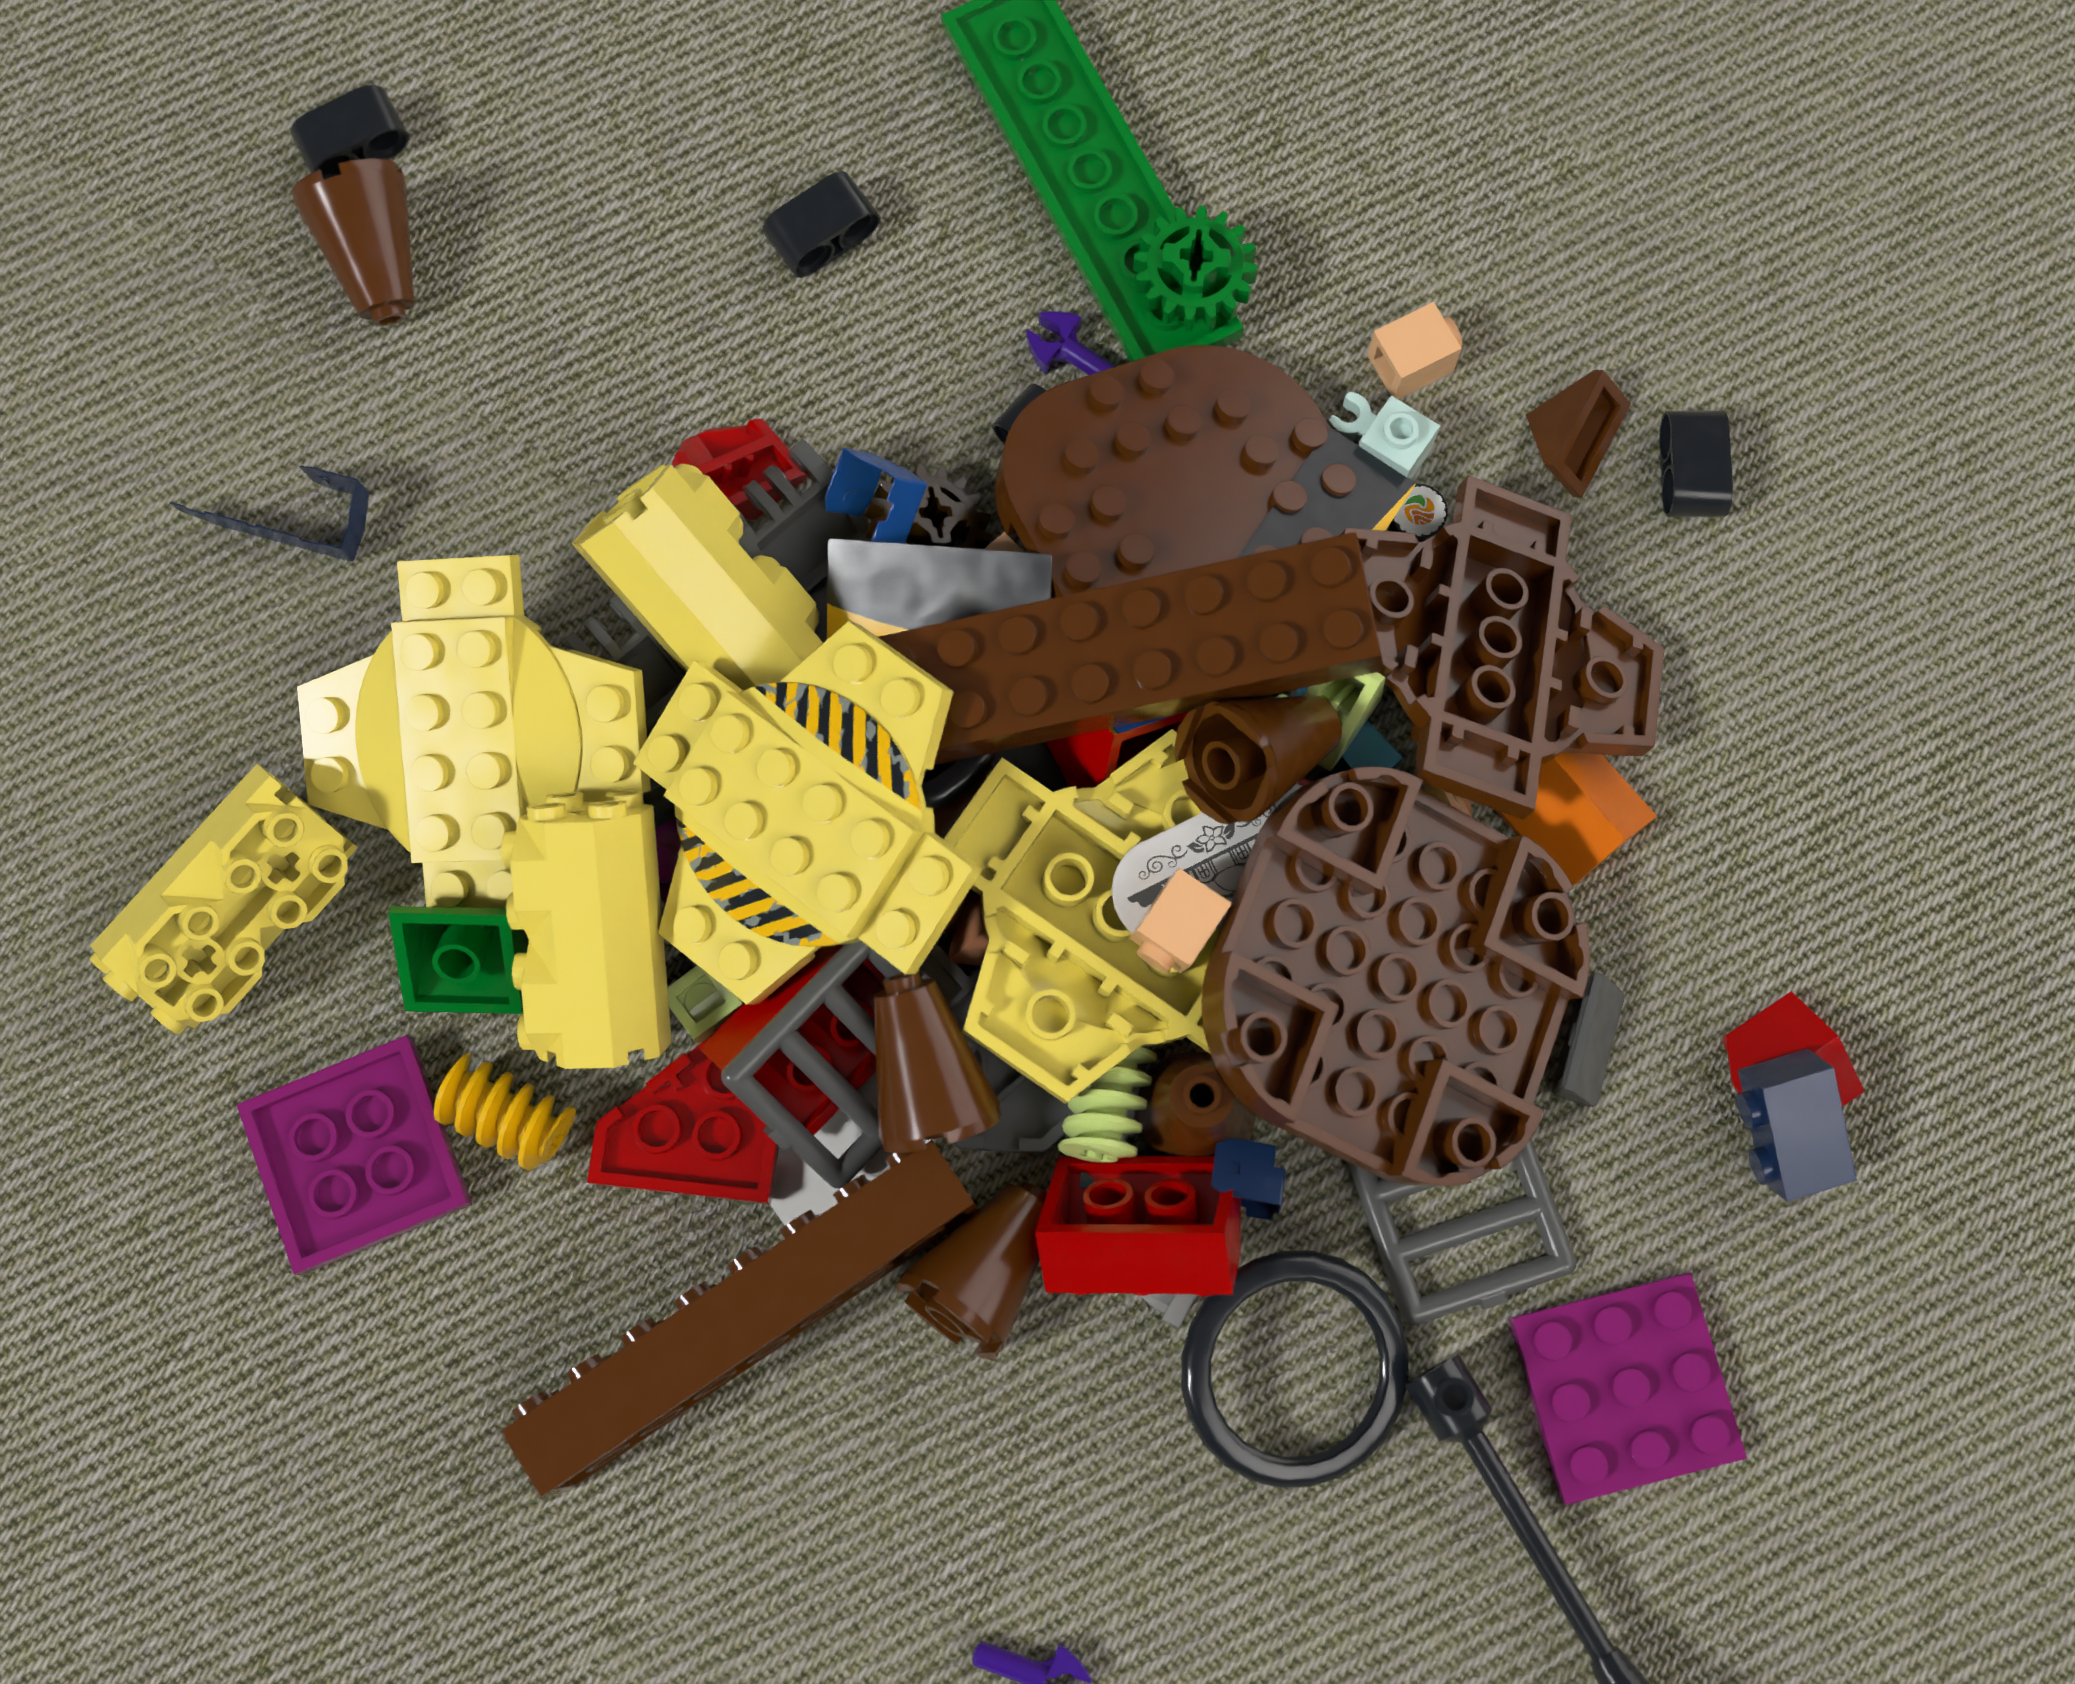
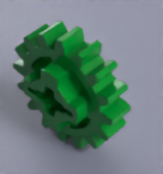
(1167, 264)

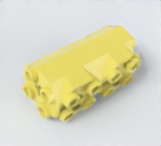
(681, 572)
(212, 910)
(592, 924)

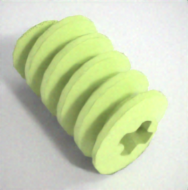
(1102, 1112)

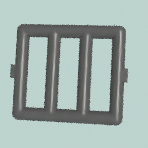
(783, 1034)
(1486, 1290)

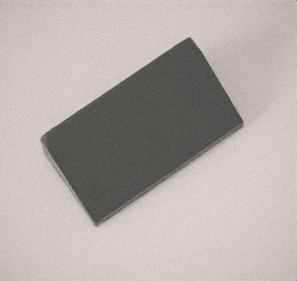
(1589, 1042)

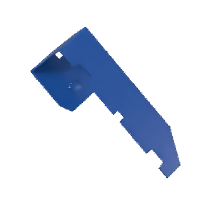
(860, 473)

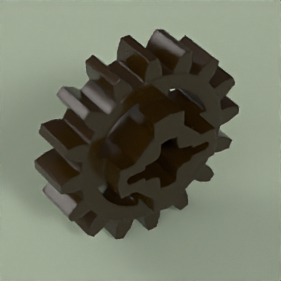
(942, 514)

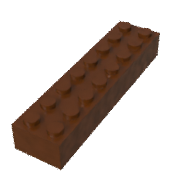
(1150, 647)
(737, 1322)

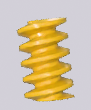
(501, 1116)

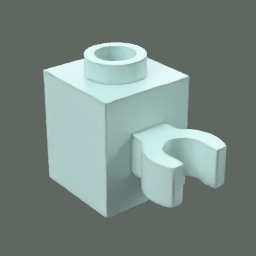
(1394, 436)

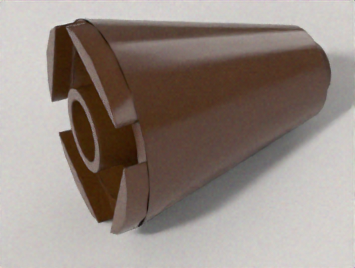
(363, 234)
(1252, 751)
(925, 1069)
(1179, 1127)
(980, 1271)

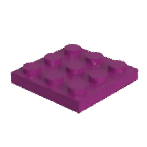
(353, 1155)
(1626, 1389)

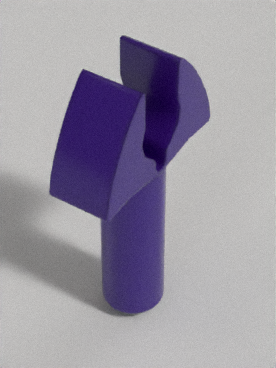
(1069, 349)
(1027, 1670)

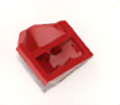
(736, 458)
(1785, 1029)

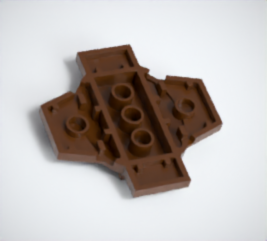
(1502, 651)

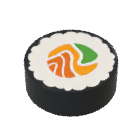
(1421, 513)

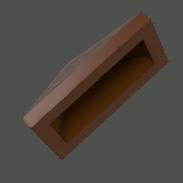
(1578, 428)

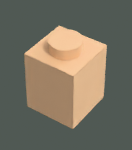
(1415, 350)
(1178, 923)

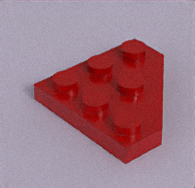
(685, 1138)

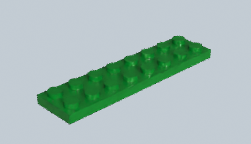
(1076, 159)

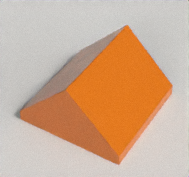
(1582, 812)

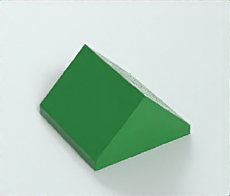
(456, 959)

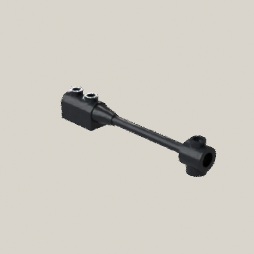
(1458, 1413)

